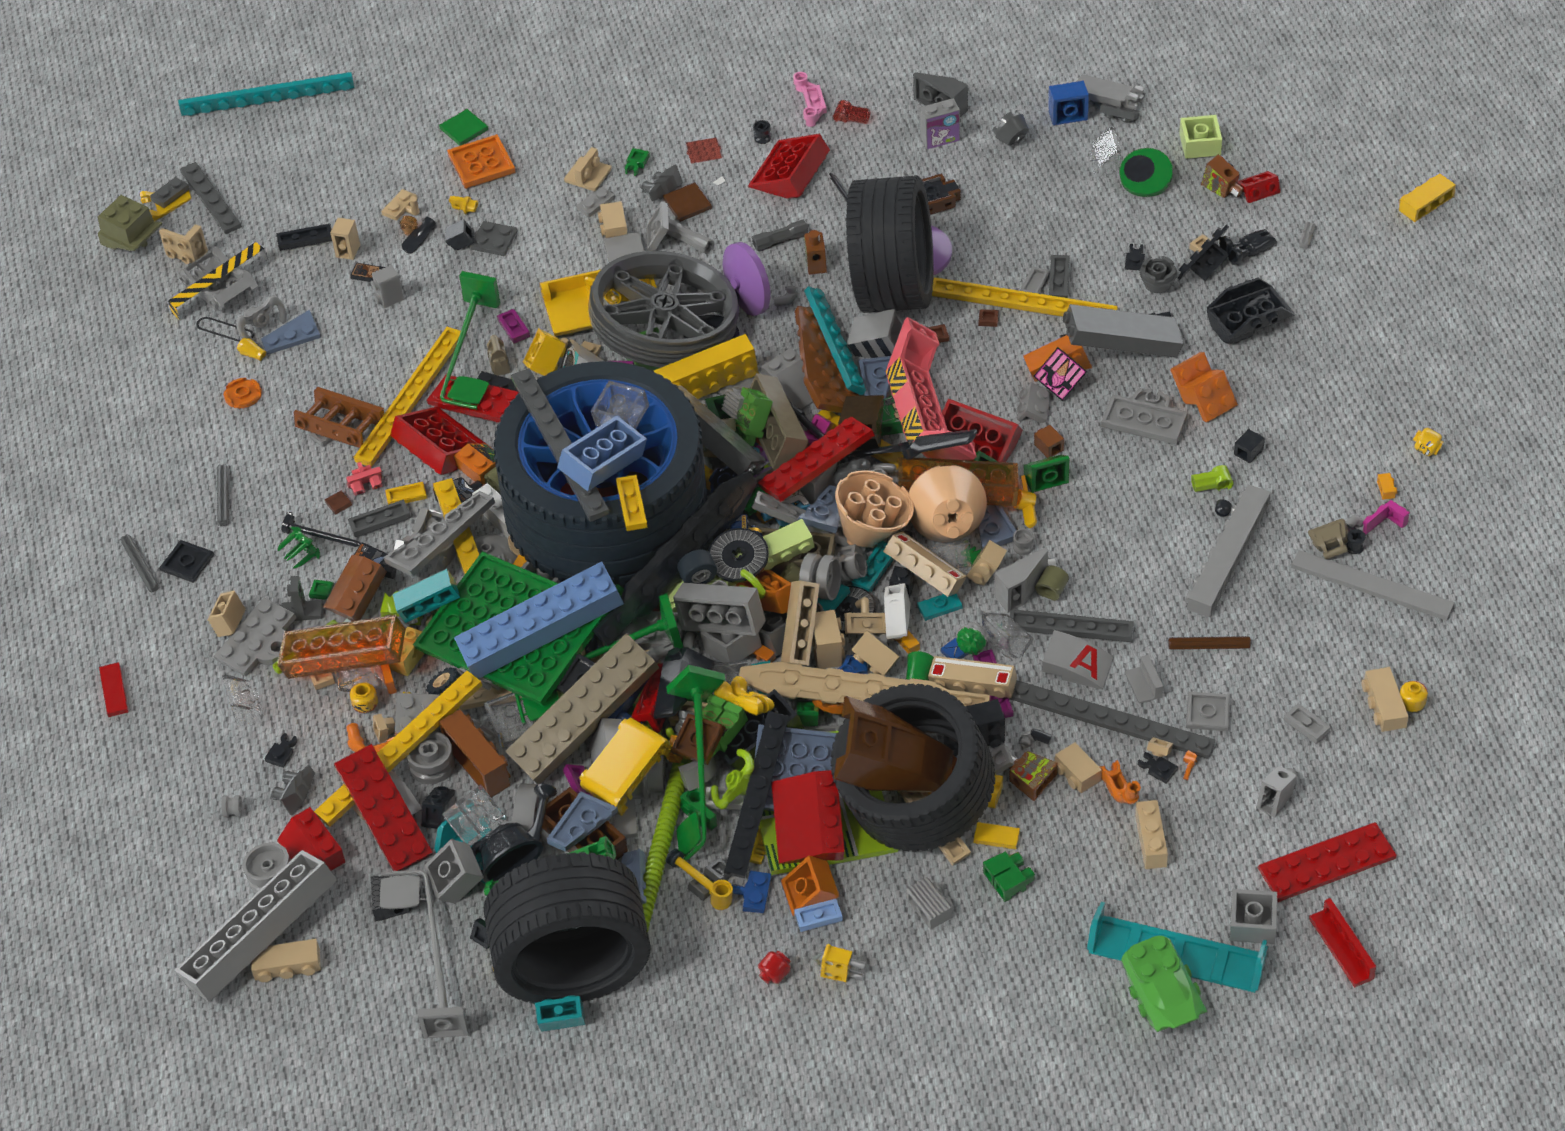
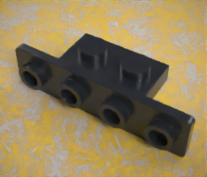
(1208, 259)

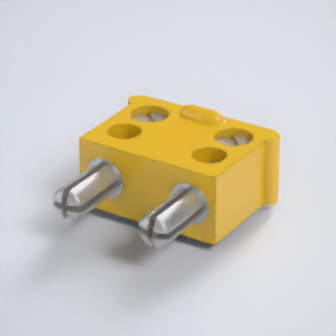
(837, 964)

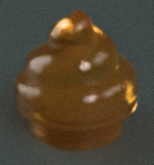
(408, 224)

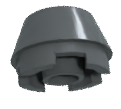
(1012, 128)
(1158, 274)

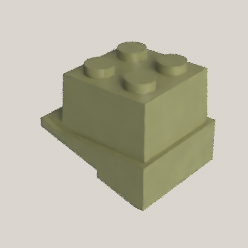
(126, 225)

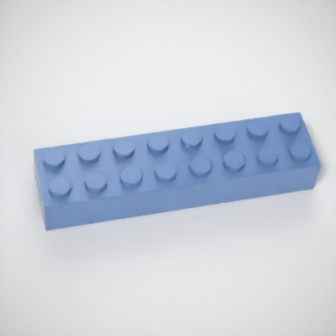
(538, 620)

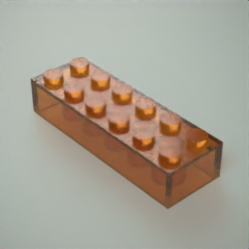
(997, 478)
(341, 646)

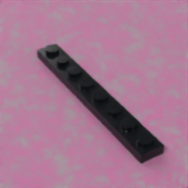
(756, 795)

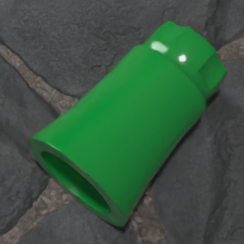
(918, 665)

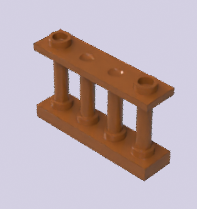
(337, 404)

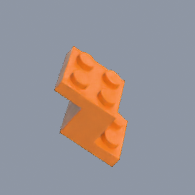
(1203, 387)

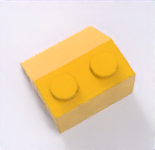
(544, 353)

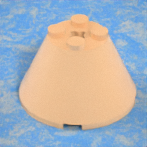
(947, 503)
(871, 507)

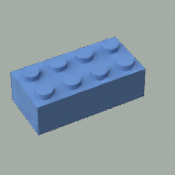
(602, 453)

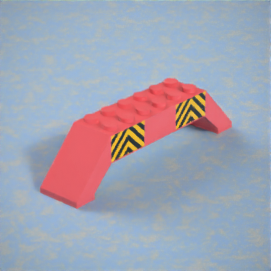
(915, 392)

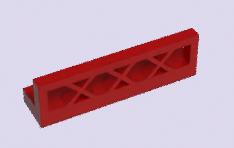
(646, 704)
(1343, 944)

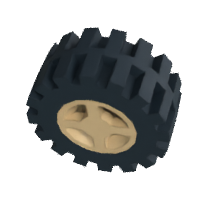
(442, 681)

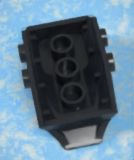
(1246, 309)

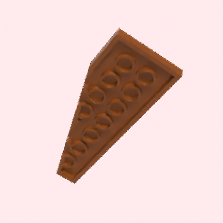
(820, 370)

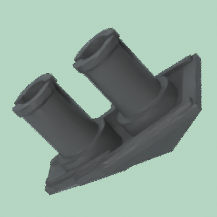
(663, 184)
(296, 791)

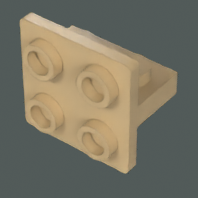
(588, 171)

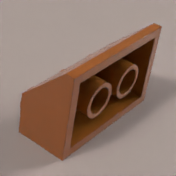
(355, 588)

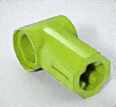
(1217, 478)

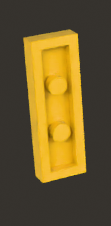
(631, 503)

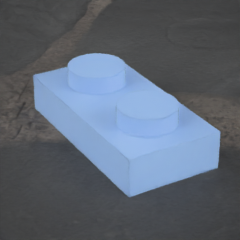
(818, 915)

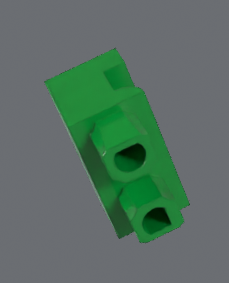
(1005, 874)

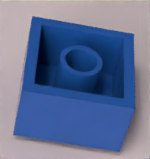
(1068, 103)

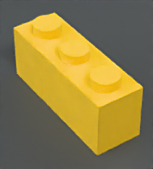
(1427, 197)

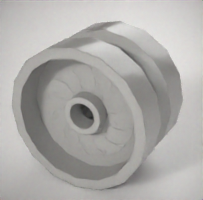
(823, 571)
(432, 759)
(264, 863)

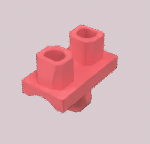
(364, 475)

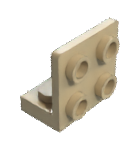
(187, 247)

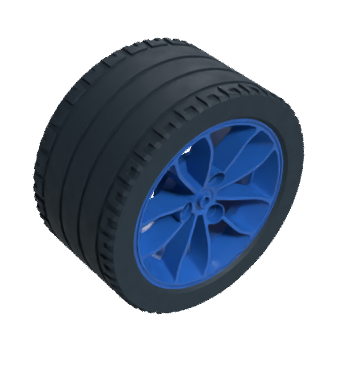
(552, 525)

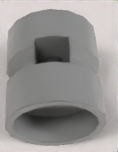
(853, 566)

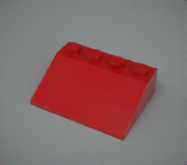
(791, 167)
(994, 434)
(432, 437)
(807, 818)

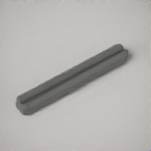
(222, 495)
(139, 563)

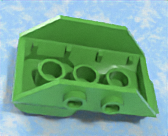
(1162, 984)

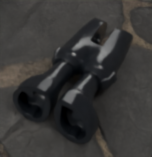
(1247, 246)

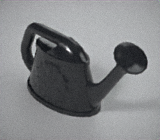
(511, 844)

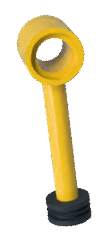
(720, 891)

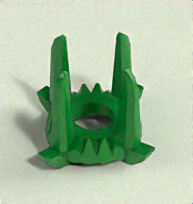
(304, 543)

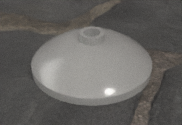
(493, 545)

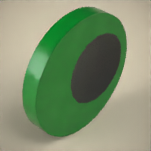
(1146, 172)

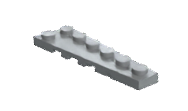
(426, 546)

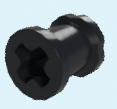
(1355, 541)

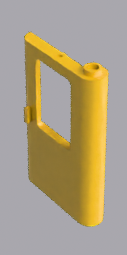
(568, 302)

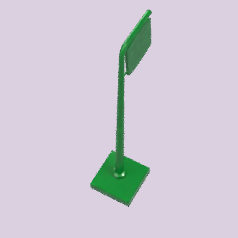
(481, 291)
(666, 623)
(697, 685)

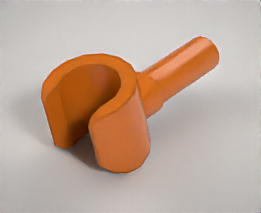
(1189, 758)

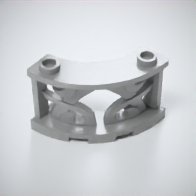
(237, 279)
(422, 524)

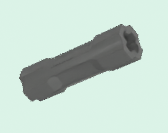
(792, 231)

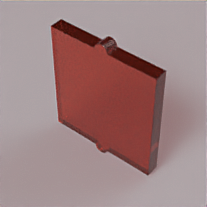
(703, 150)

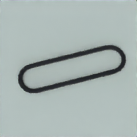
(197, 325)

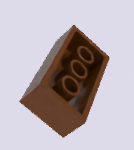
(556, 809)

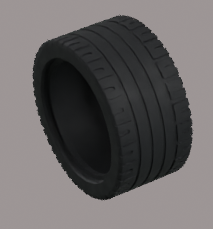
(890, 244)
(951, 807)
(559, 895)

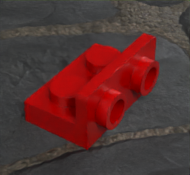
(1260, 186)

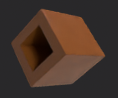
(1049, 441)

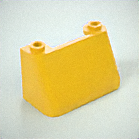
(624, 763)

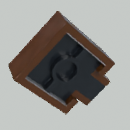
(941, 194)

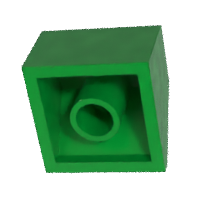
(1047, 473)

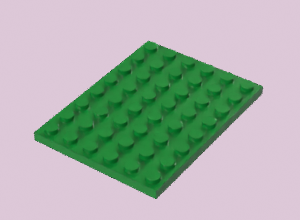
(485, 592)

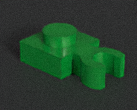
(636, 159)

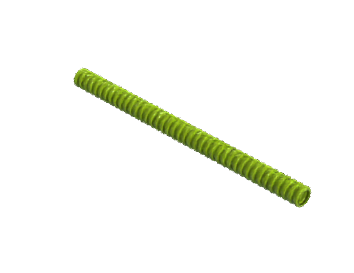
(662, 838)

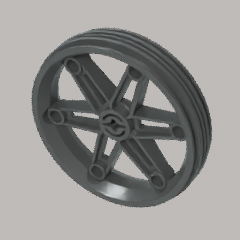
(655, 305)

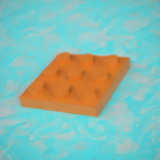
(481, 161)

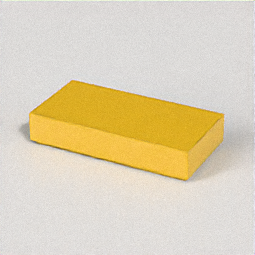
(409, 493)
(996, 835)

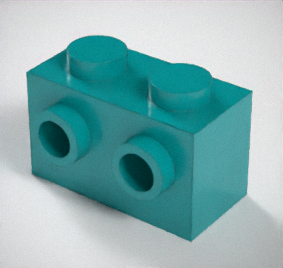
(560, 1013)

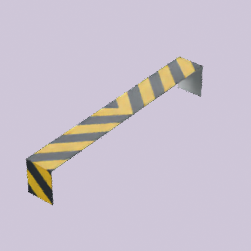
(215, 275)

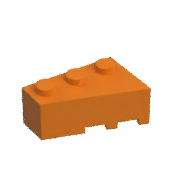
(1038, 357)
(776, 590)

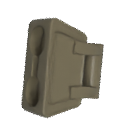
(497, 356)
(1330, 536)

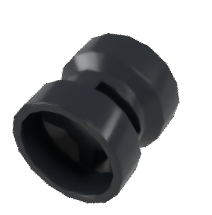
(762, 132)

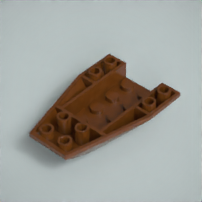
(890, 752)

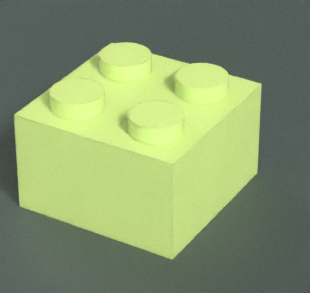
(1200, 136)

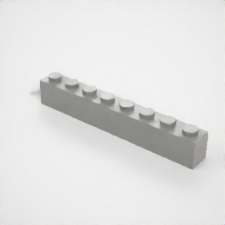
(1228, 550)

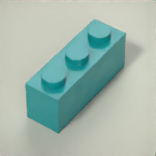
(426, 595)

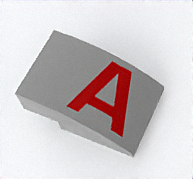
(1076, 660)

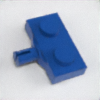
(754, 892)

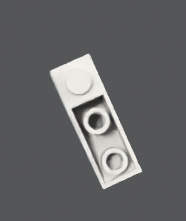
(897, 611)

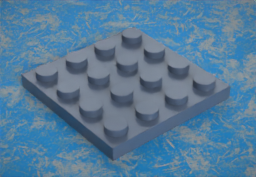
(799, 754)

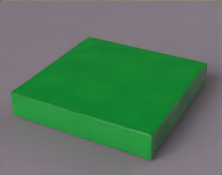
(463, 127)

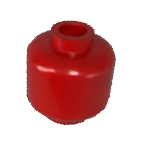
(774, 967)

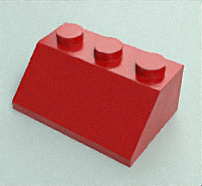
(309, 834)

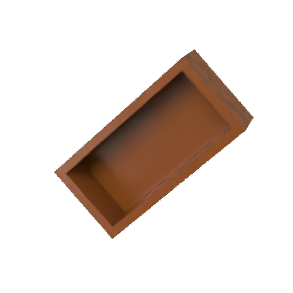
(476, 753)

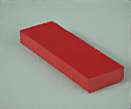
(113, 689)

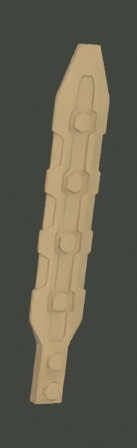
(831, 684)

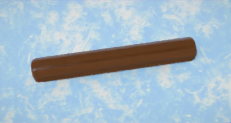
(1234, 642)

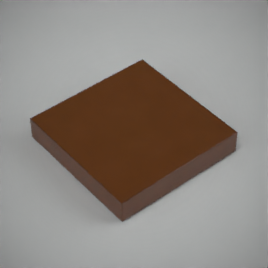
(687, 202)
(686, 745)

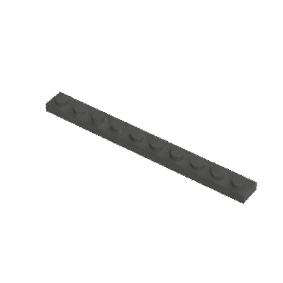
(555, 438)
(1111, 718)

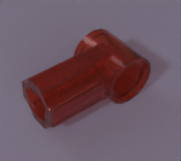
(846, 112)

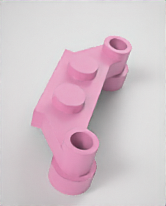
(813, 98)

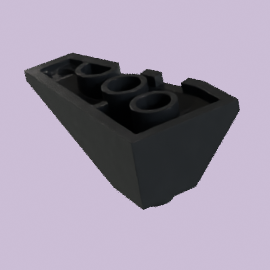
(673, 664)

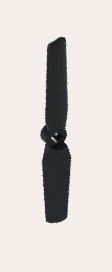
(921, 444)

